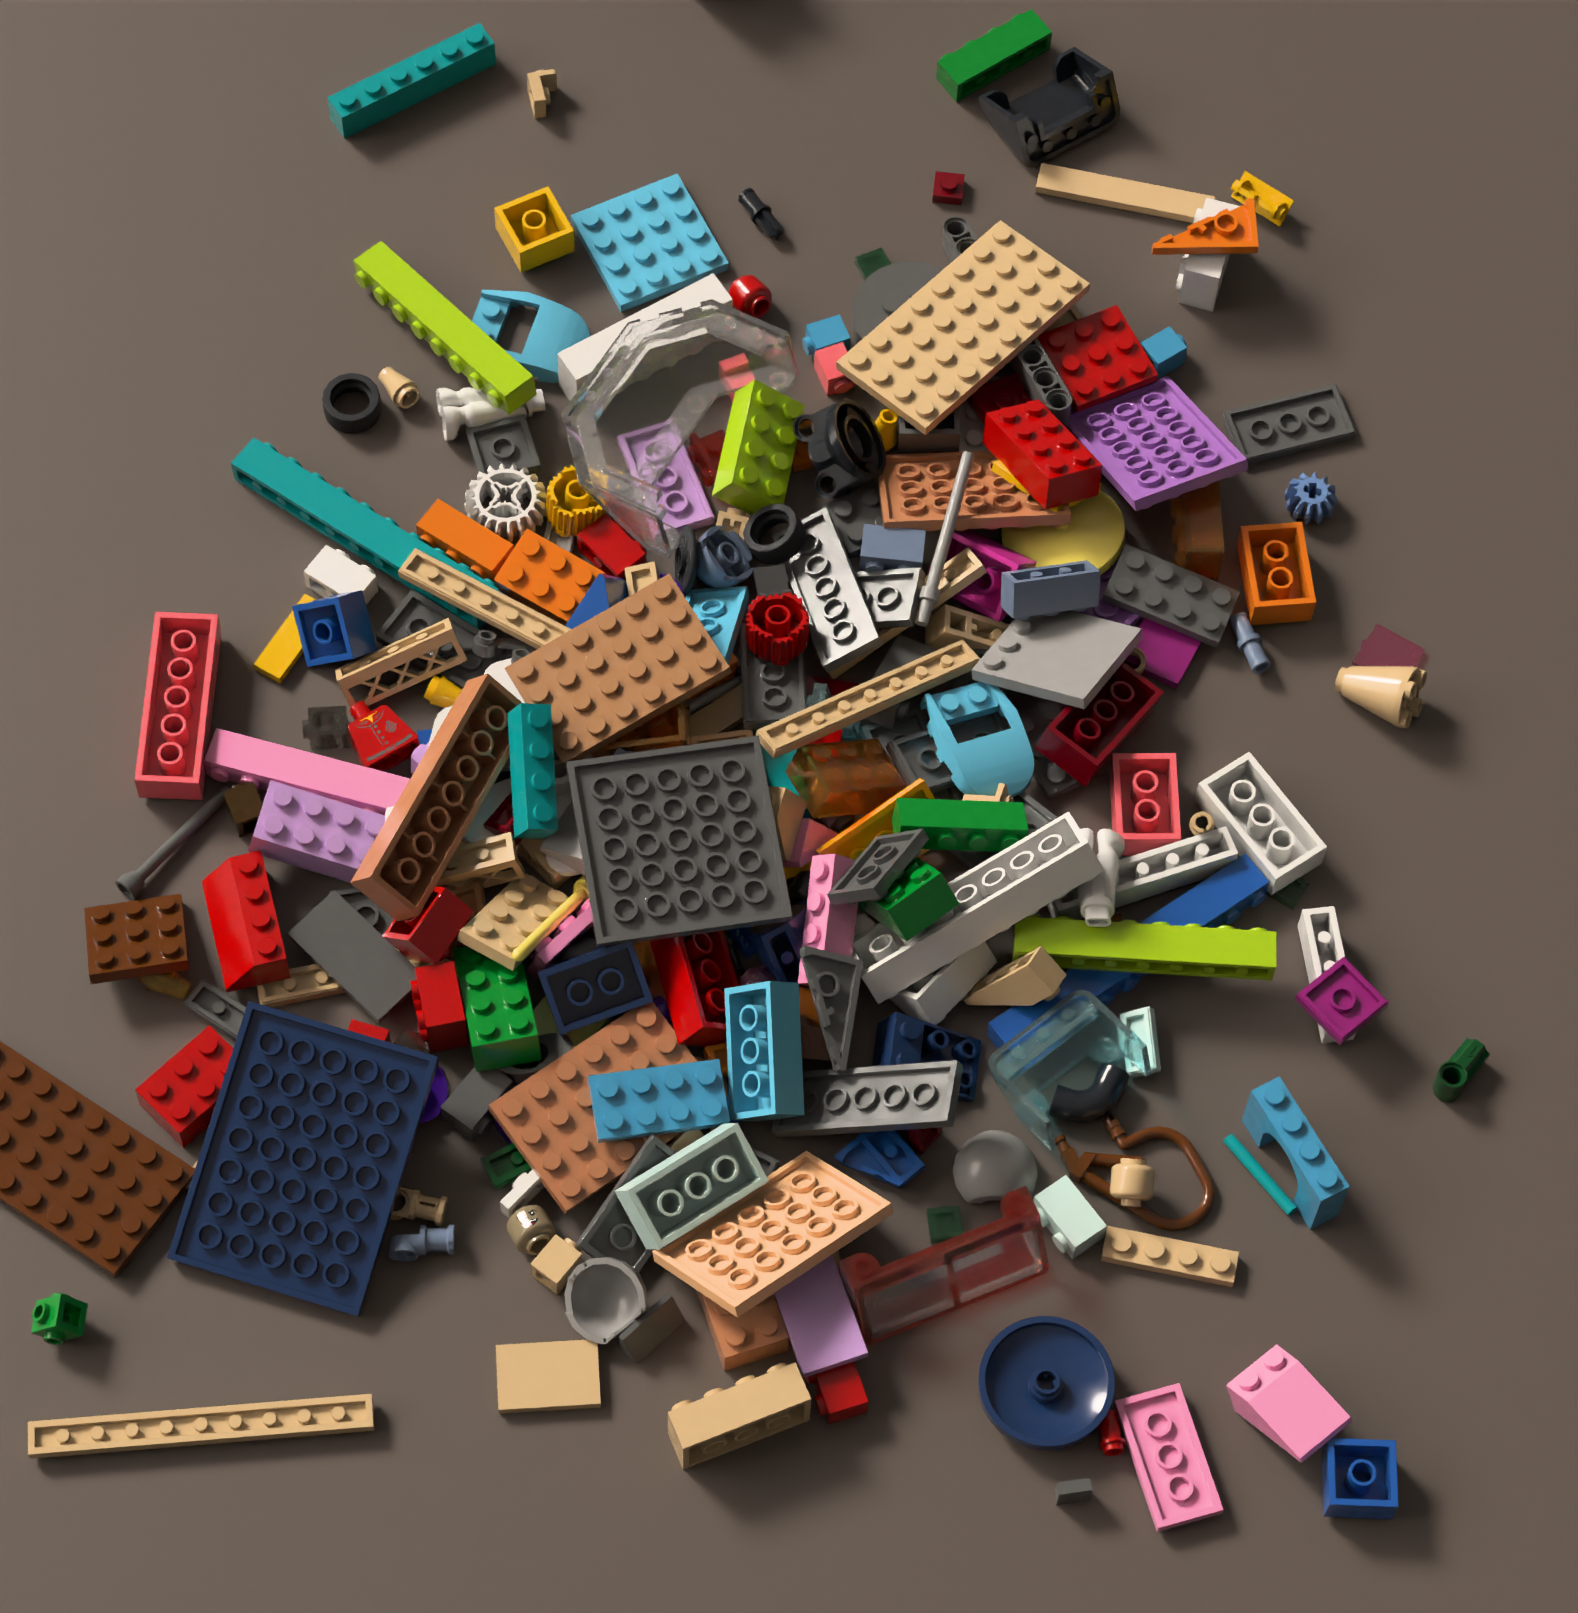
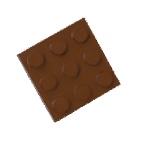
(136, 938)

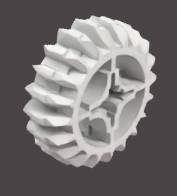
(507, 493)

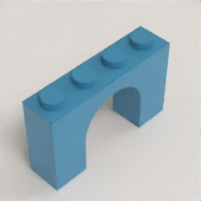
(1276, 1115)

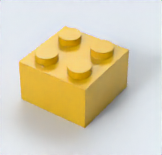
(534, 229)

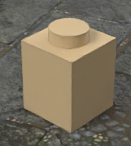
(556, 1263)

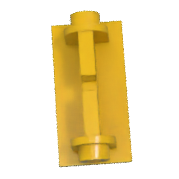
(1268, 201)

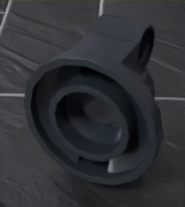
(842, 447)

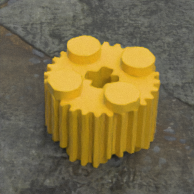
(569, 505)

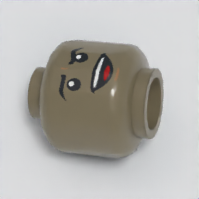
(530, 1229)

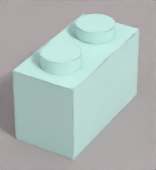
(1069, 1217)

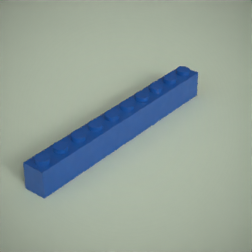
(1207, 904)

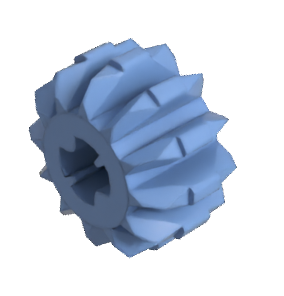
(1310, 498)

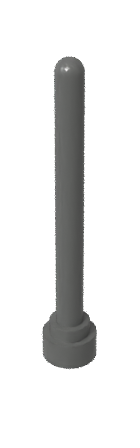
(131, 883)

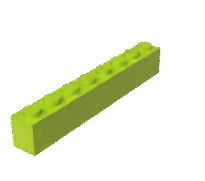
(444, 328)
(1150, 947)

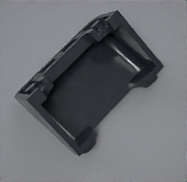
(1059, 113)

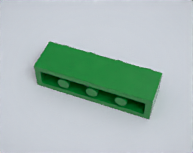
(993, 55)
(962, 823)

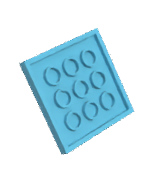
(649, 242)

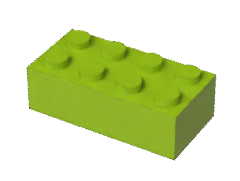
(757, 448)

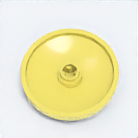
(1094, 536)

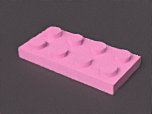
(1168, 1457)

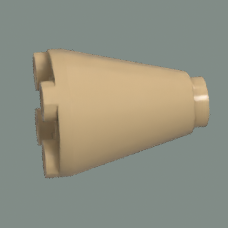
(1384, 691)

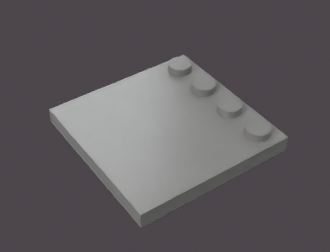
(1058, 656)

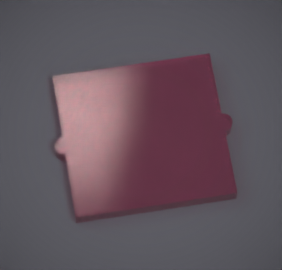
(1387, 649)

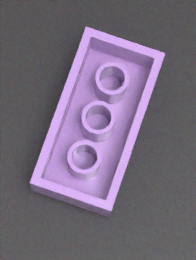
(314, 831)

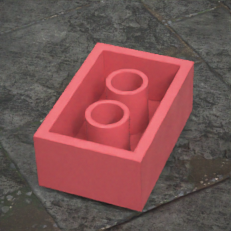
(1144, 800)

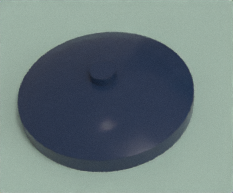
(1046, 1383)

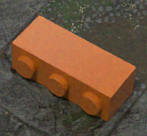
(464, 540)

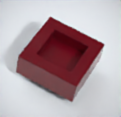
(948, 188)

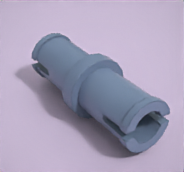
(1249, 642)

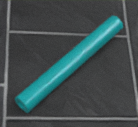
(1260, 1174)

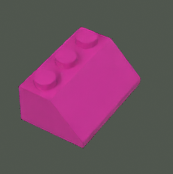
(985, 592)

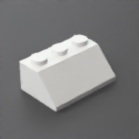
(946, 986)

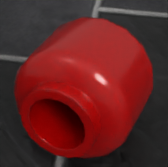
(750, 296)

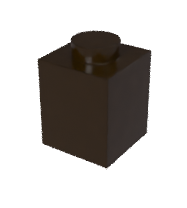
(243, 806)

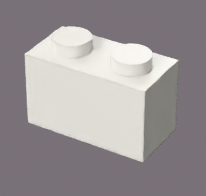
(335, 573)

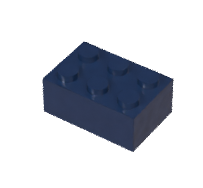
(594, 986)

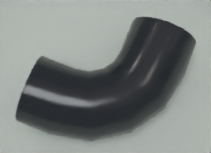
(1090, 1103)

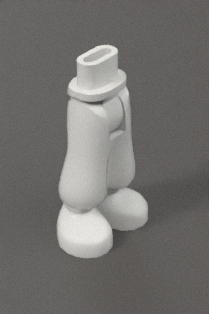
(475, 409)
(1099, 894)

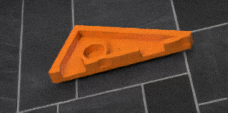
(1222, 234)

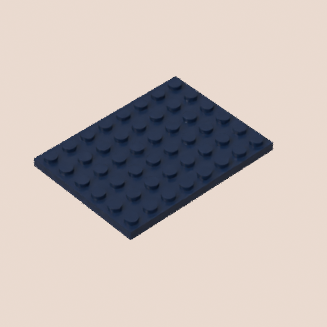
(303, 1158)

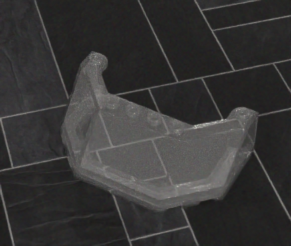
(653, 395)

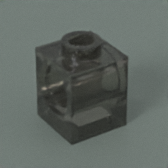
(332, 716)

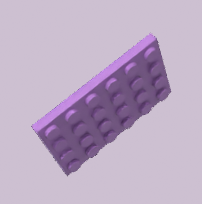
(1155, 444)

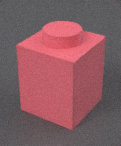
(829, 376)

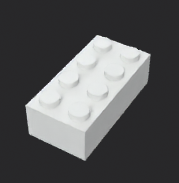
(1261, 821)

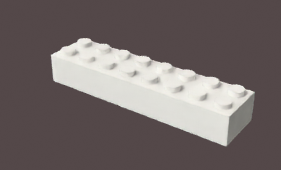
(990, 900)

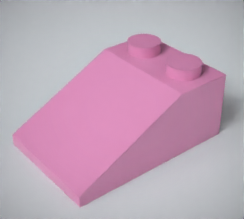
(1287, 1404)

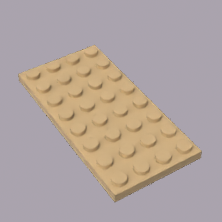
(962, 327)

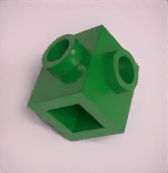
(59, 1318)

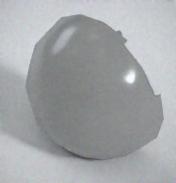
(993, 1166)
(604, 1298)

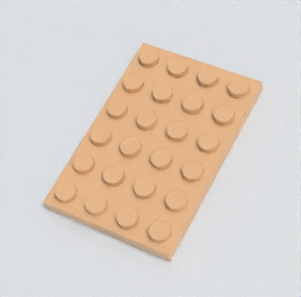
(773, 1234)

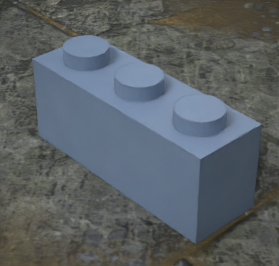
(1050, 589)

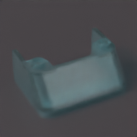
(1053, 1046)

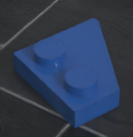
(882, 1157)

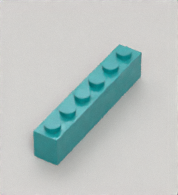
(411, 80)

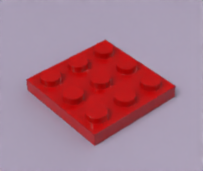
(1098, 358)

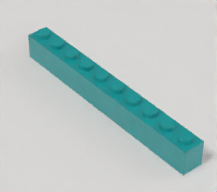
(339, 516)

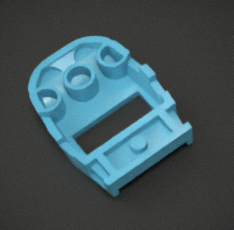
(552, 330)
(987, 760)

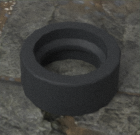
(351, 383)
(785, 547)

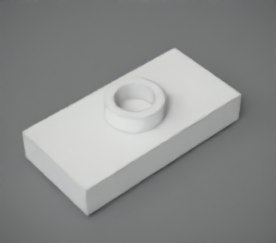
(523, 1191)

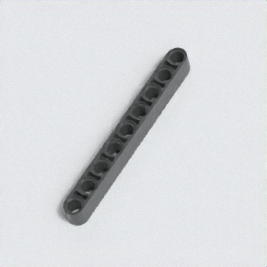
(1031, 363)

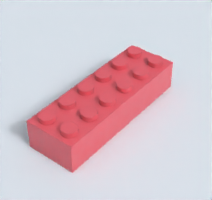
(178, 706)

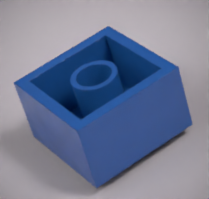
(1359, 1478)

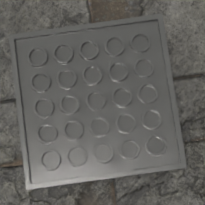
(678, 841)

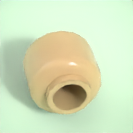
(1132, 1182)

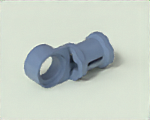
(409, 1246)

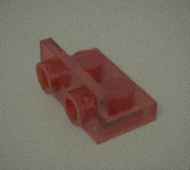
(707, 453)

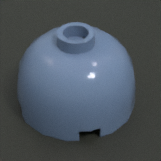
(722, 558)

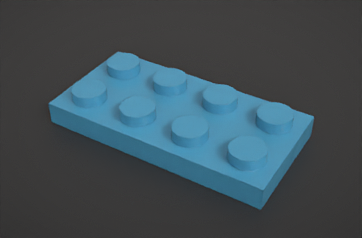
(658, 1100)

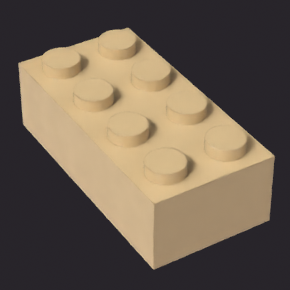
(738, 1414)

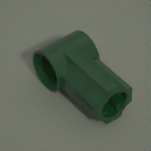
(1460, 1069)

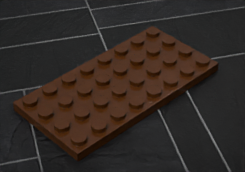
(80, 1167)

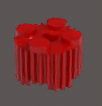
(777, 627)

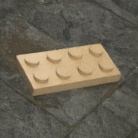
(511, 919)

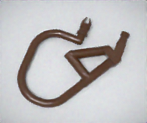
(1079, 1171)

